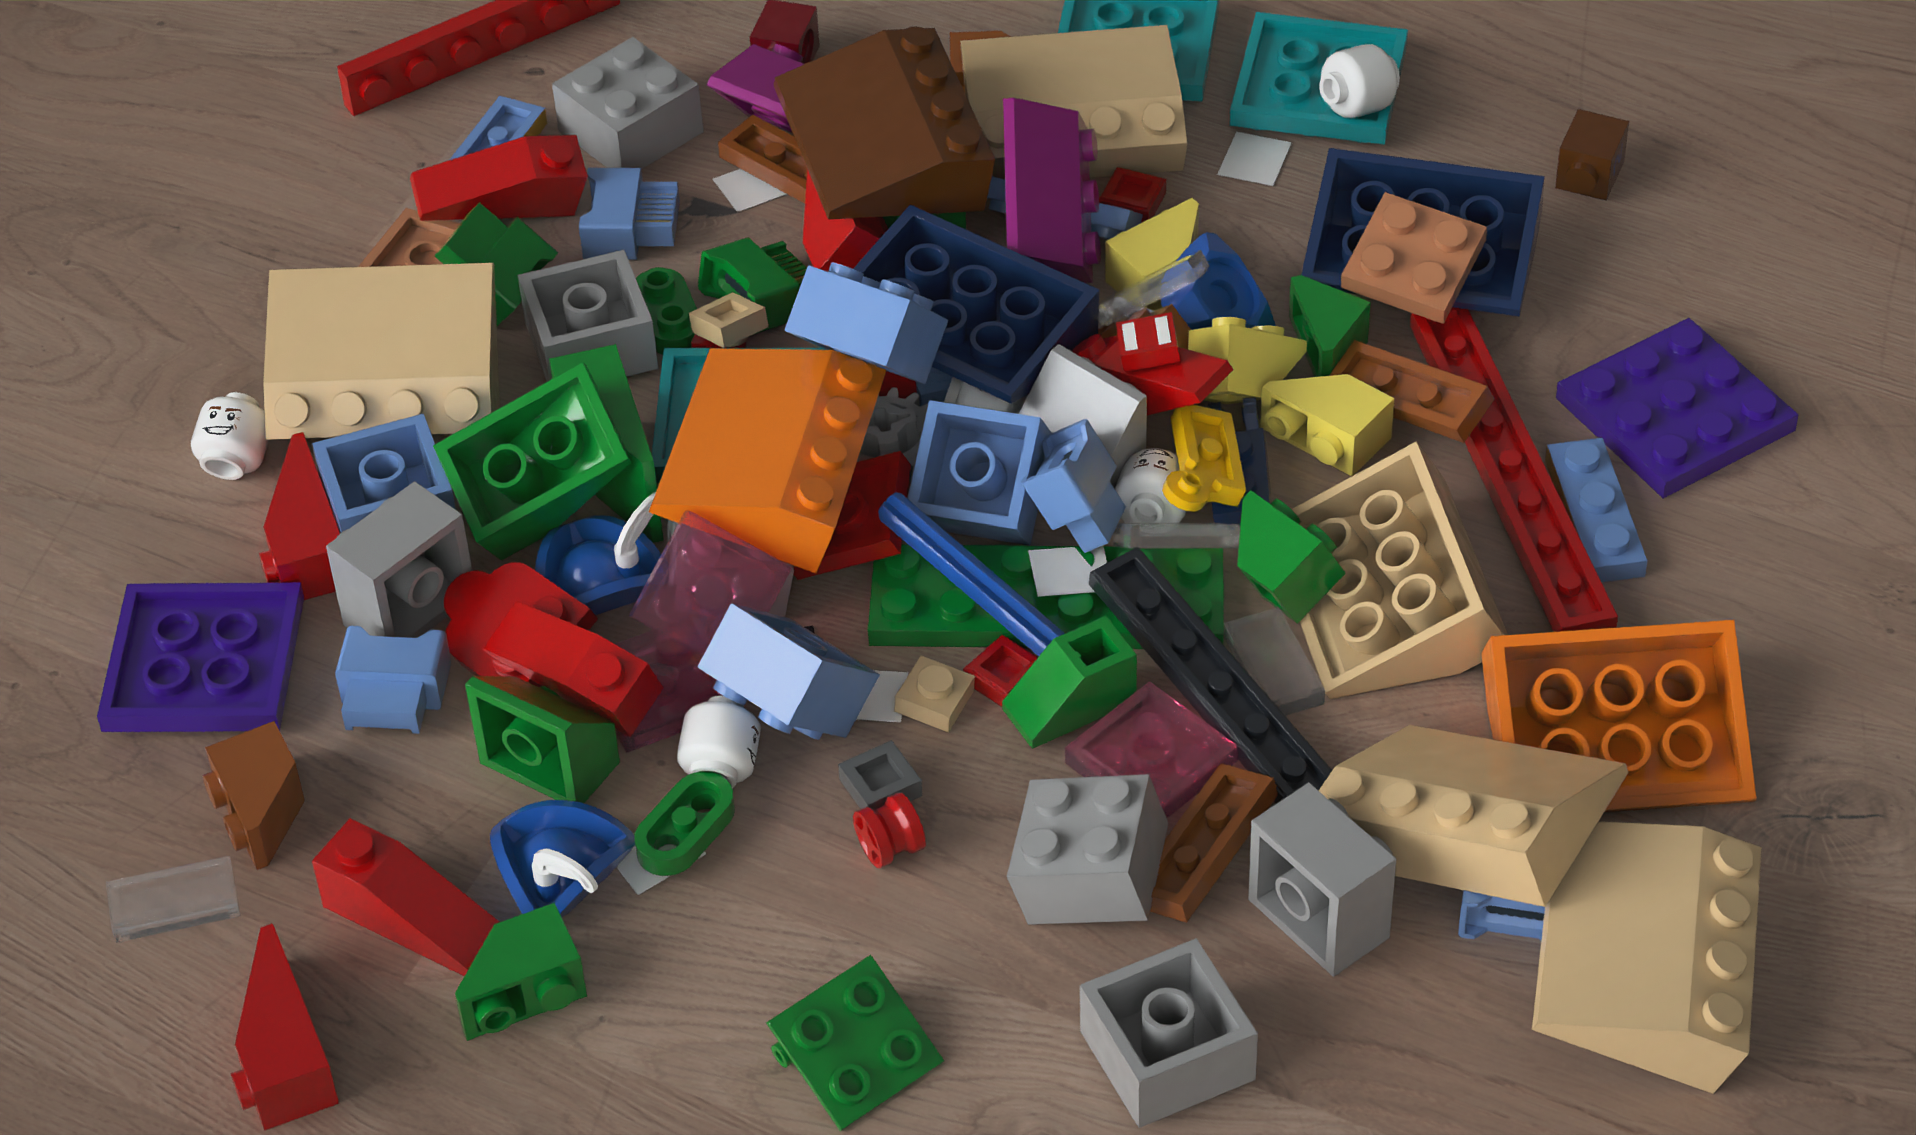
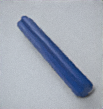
(968, 573)

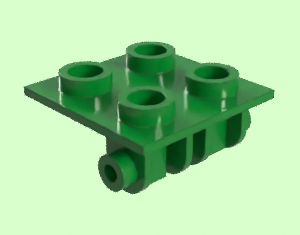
(853, 1042)

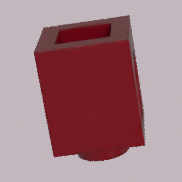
(789, 26)

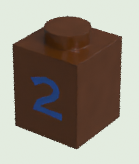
(1592, 154)

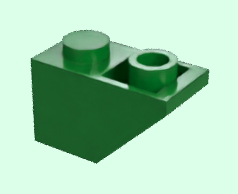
(1284, 560)
(1073, 683)
(520, 972)

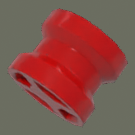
(889, 830)

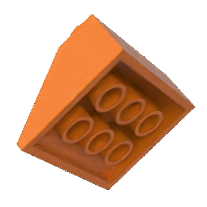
(771, 447)
(1633, 696)

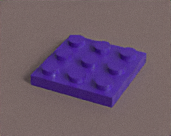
(1676, 407)
(201, 657)

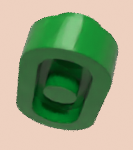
(669, 307)
(680, 824)

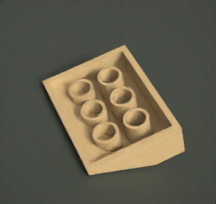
(1114, 77)
(379, 348)
(1411, 582)
(1476, 809)
(1654, 950)

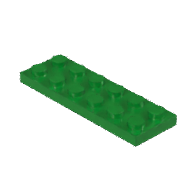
(923, 608)

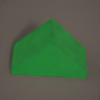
(1327, 321)

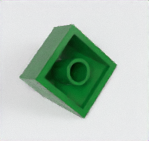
(540, 737)

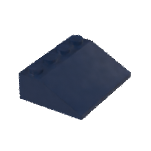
(1493, 198)
(997, 302)

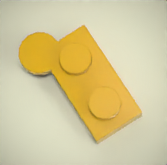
(1206, 460)

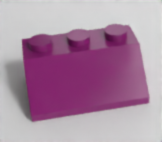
(749, 82)
(1050, 187)

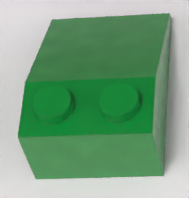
(533, 461)
(638, 479)

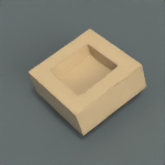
(728, 320)
(934, 693)

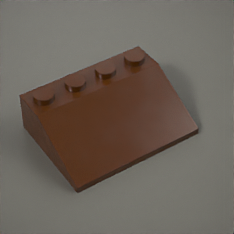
(888, 128)

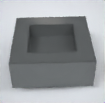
(878, 775)

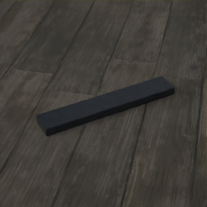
(1207, 672)

